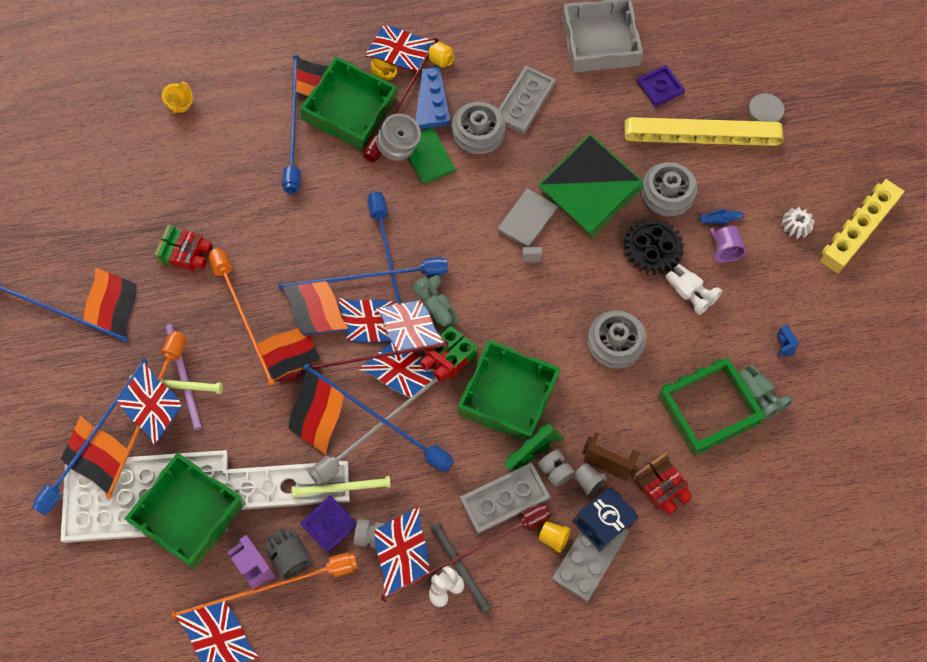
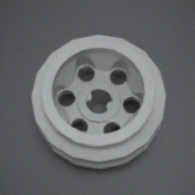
(478, 117)
(674, 180)
(622, 325)

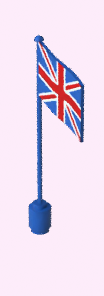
(360, 315)
(145, 403)

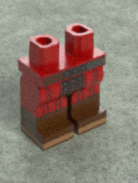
(662, 484)

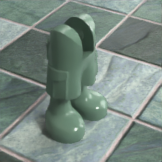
(437, 305)
(762, 388)

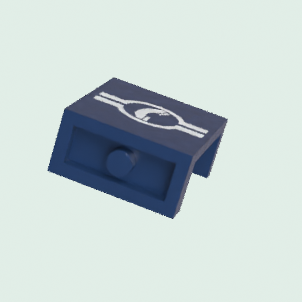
(605, 518)

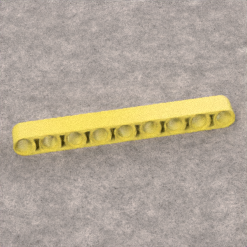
(703, 131)

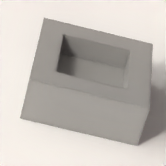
(531, 254)

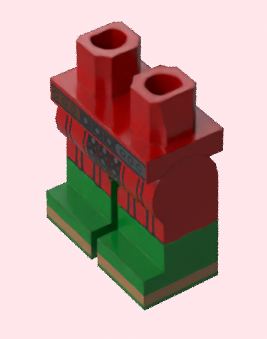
(182, 249)
(451, 359)

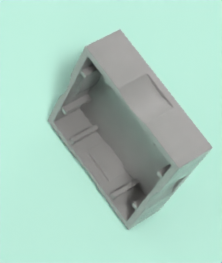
(601, 35)

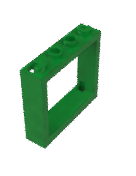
(695, 446)

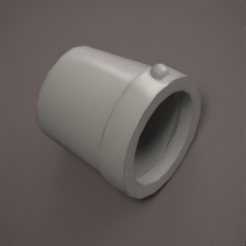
(589, 479)

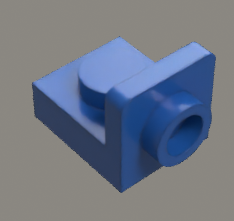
(788, 340)

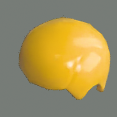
(383, 70)

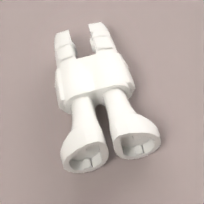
(689, 283)
(445, 581)

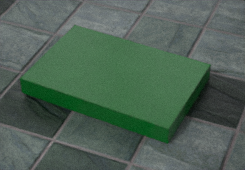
(430, 158)

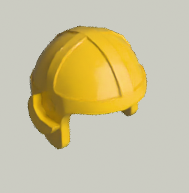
(177, 97)

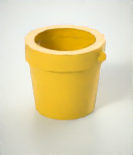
(554, 536)

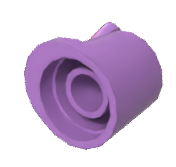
(728, 244)

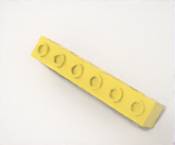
(837, 259)

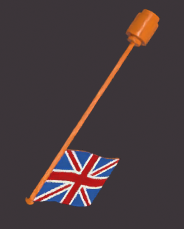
(217, 630)

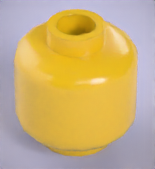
(441, 54)

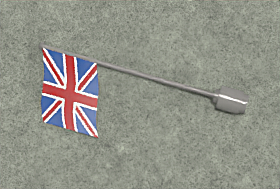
(399, 373)

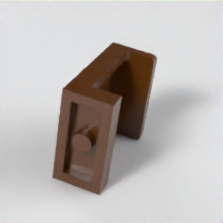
(608, 460)

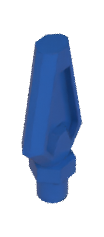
(720, 217)

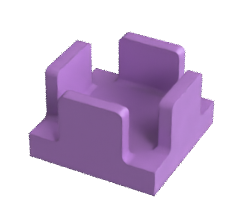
(250, 563)

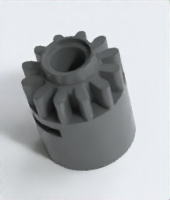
(287, 553)

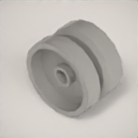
(398, 137)

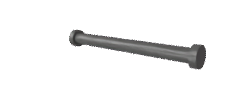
(485, 607)

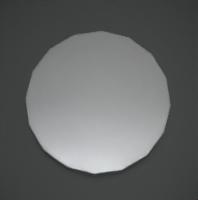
(766, 108)

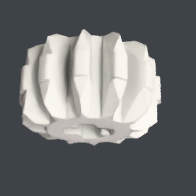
(797, 222)

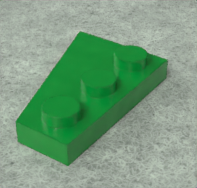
(540, 442)

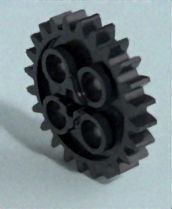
(653, 246)

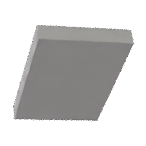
(527, 218)

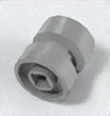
(555, 466)
(365, 533)

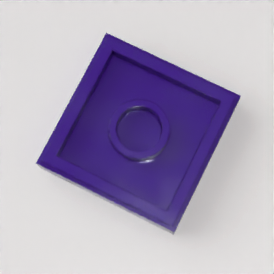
(660, 86)
(329, 524)

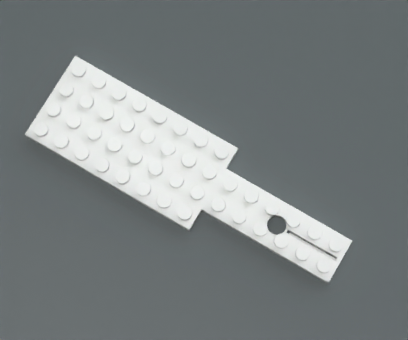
(92, 517)

